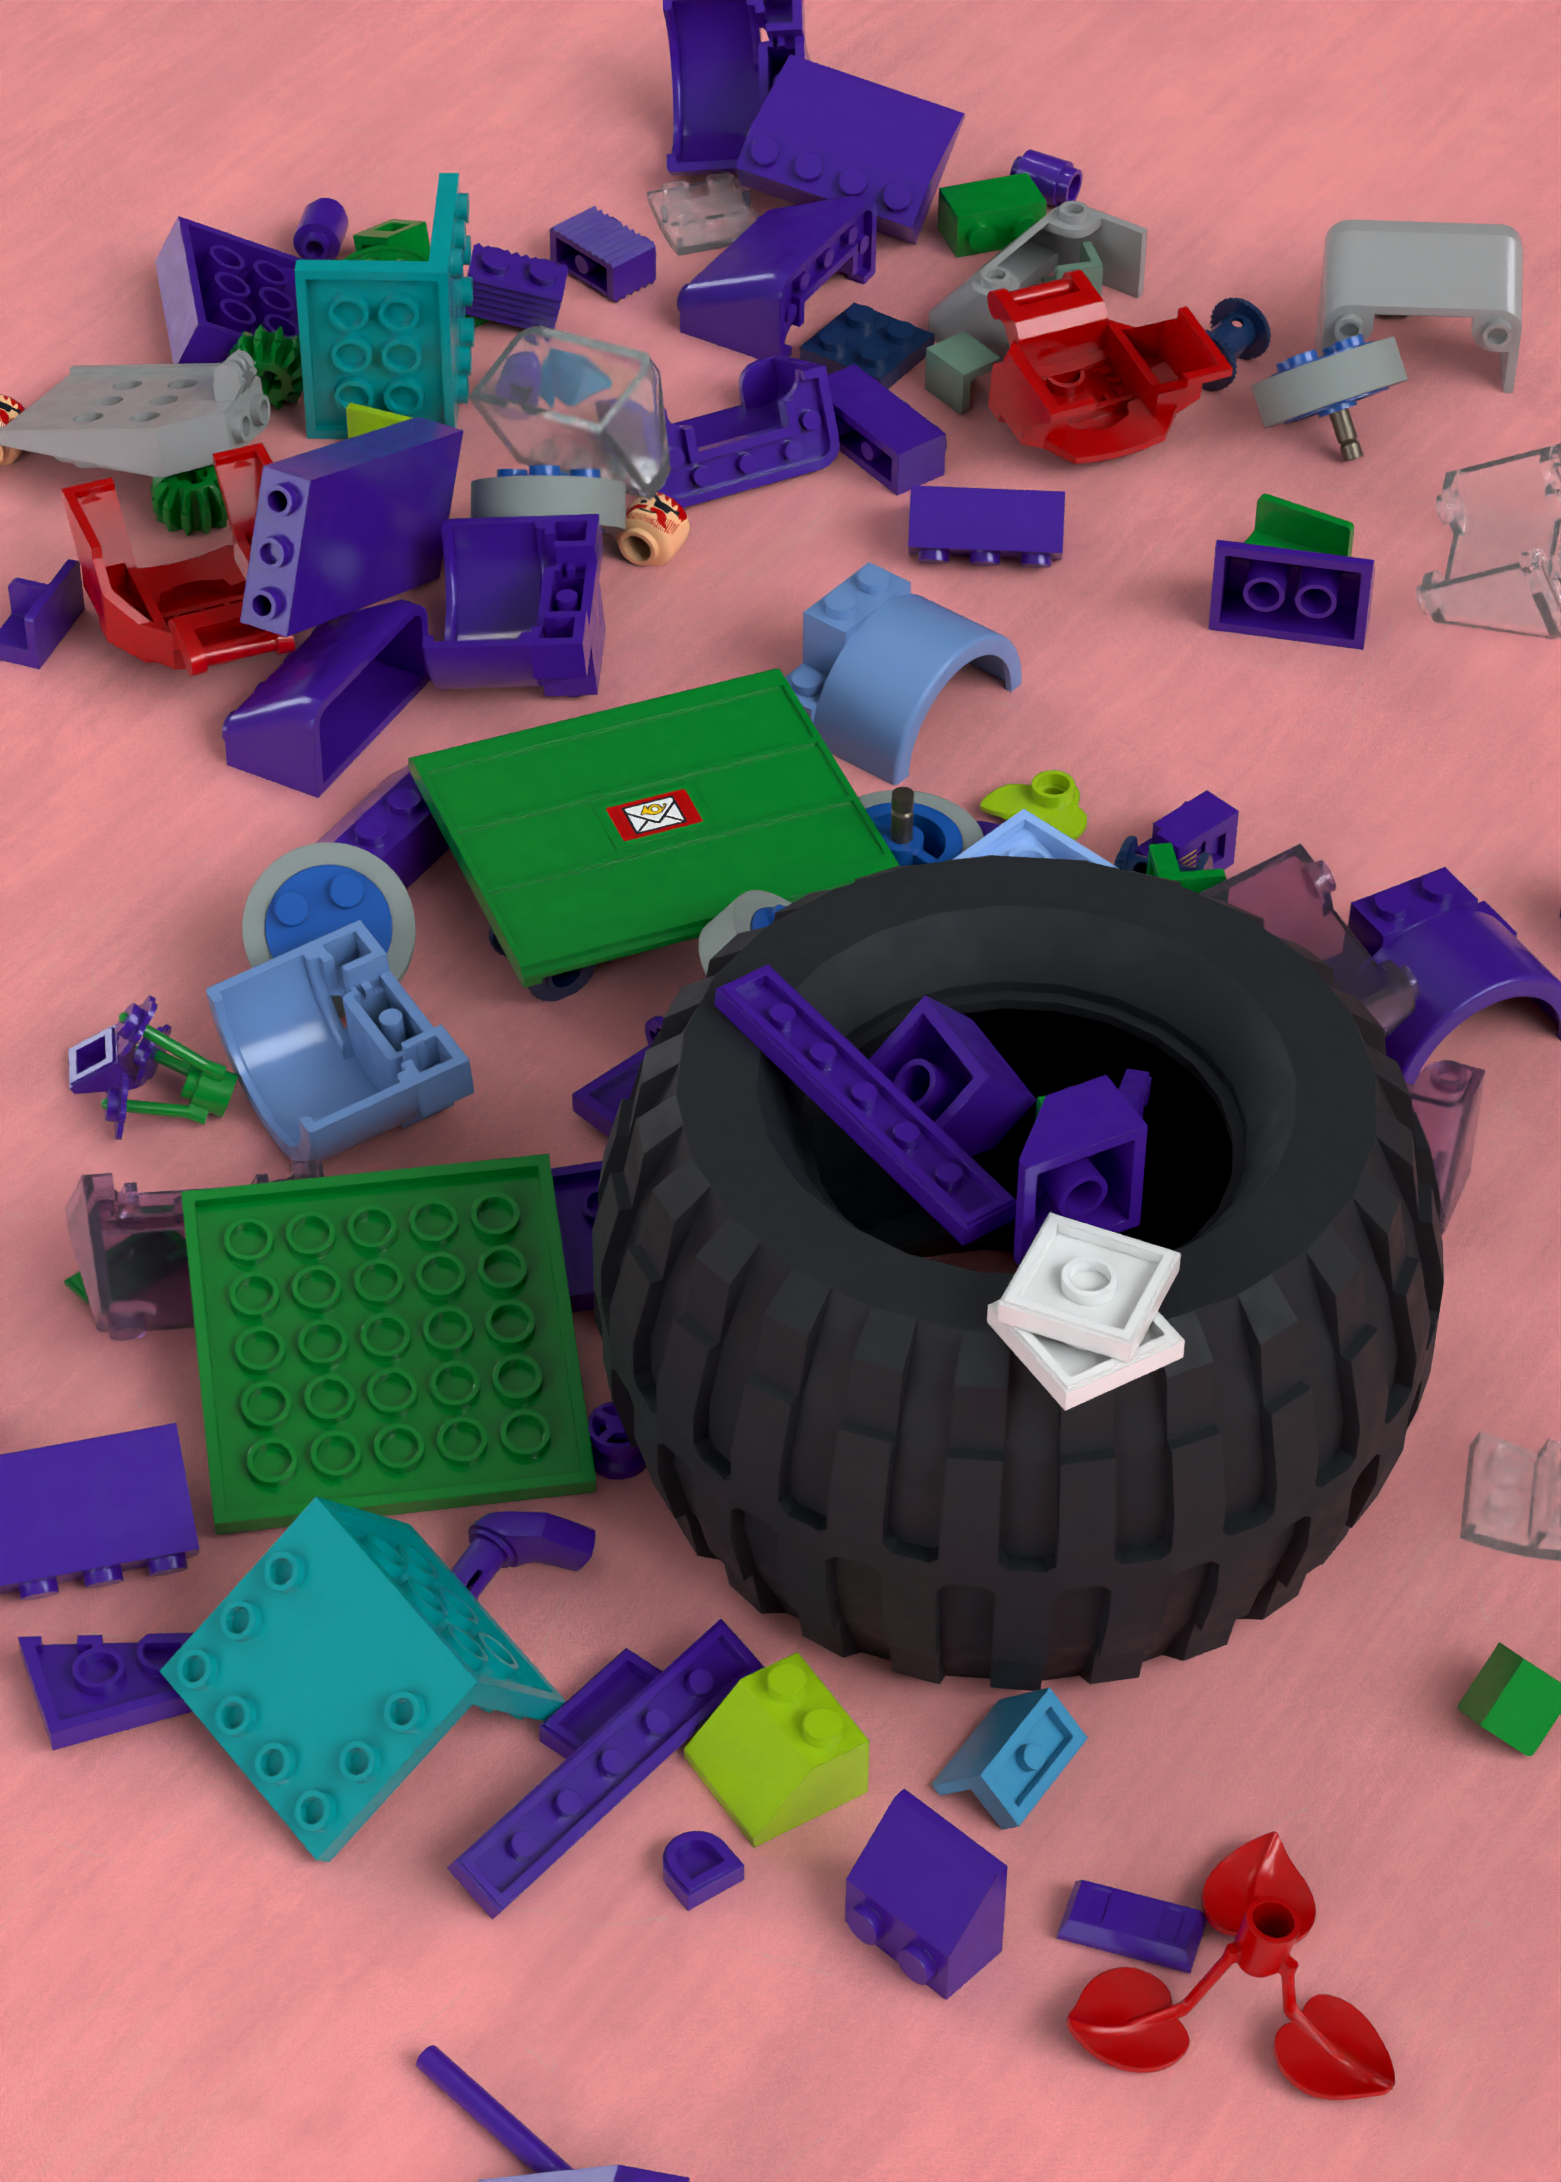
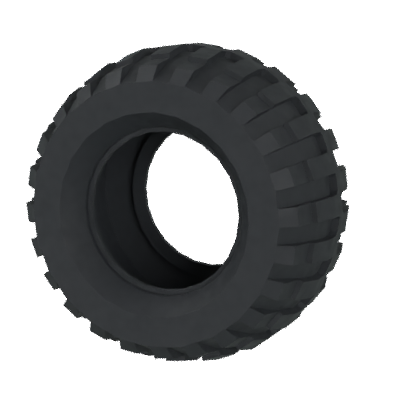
(850, 1412)

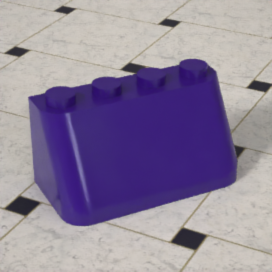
(330, 697)
(94, 1511)

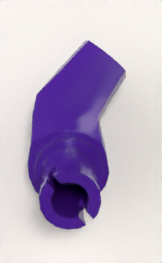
(519, 1539)

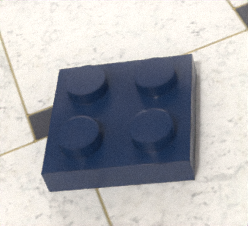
(871, 341)

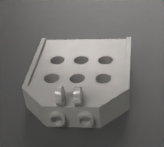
(145, 416)

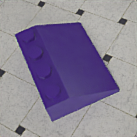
(845, 137)
(219, 288)

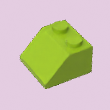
(780, 1751)

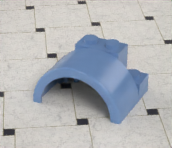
(881, 661)
(327, 1083)

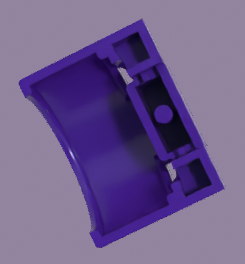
(724, 74)
(521, 605)
(1457, 954)

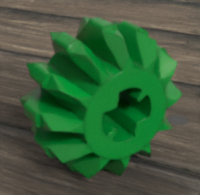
(276, 363)
(189, 501)

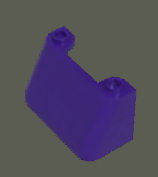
(772, 268)
(774, 435)

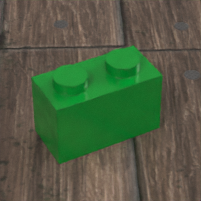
(988, 213)

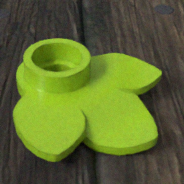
(1049, 797)

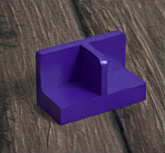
(41, 616)

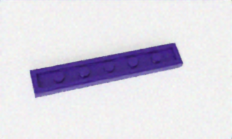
(866, 1105)
(603, 1770)

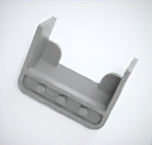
(1034, 255)
(1424, 272)

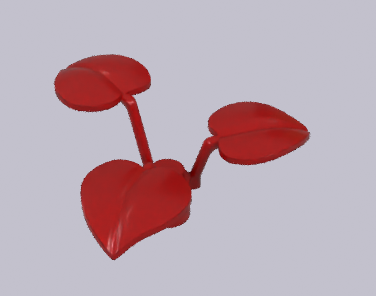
(1268, 1907)

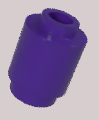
(1053, 176)
(321, 230)

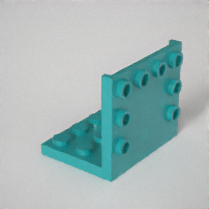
(389, 328)
(347, 1668)

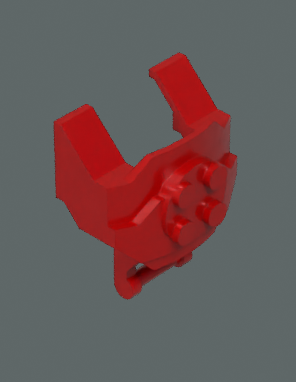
(1089, 381)
(179, 610)

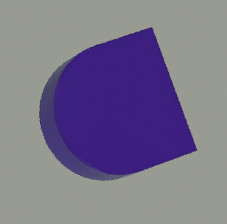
(699, 1867)

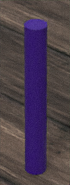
(489, 2112)

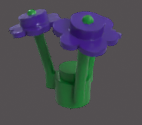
(206, 1082)

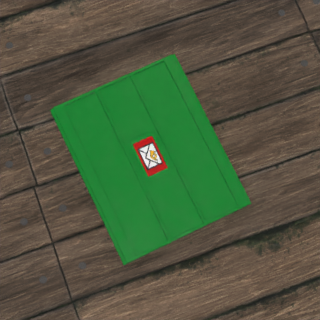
(646, 821)

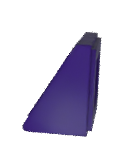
(97, 1065)

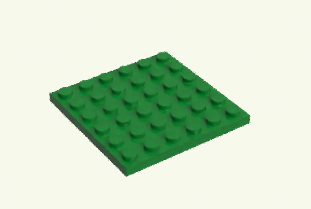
(386, 1342)

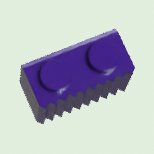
(604, 253)
(515, 287)

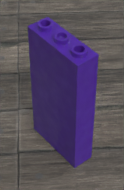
(350, 525)

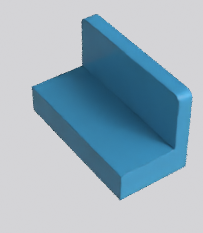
(1014, 1755)

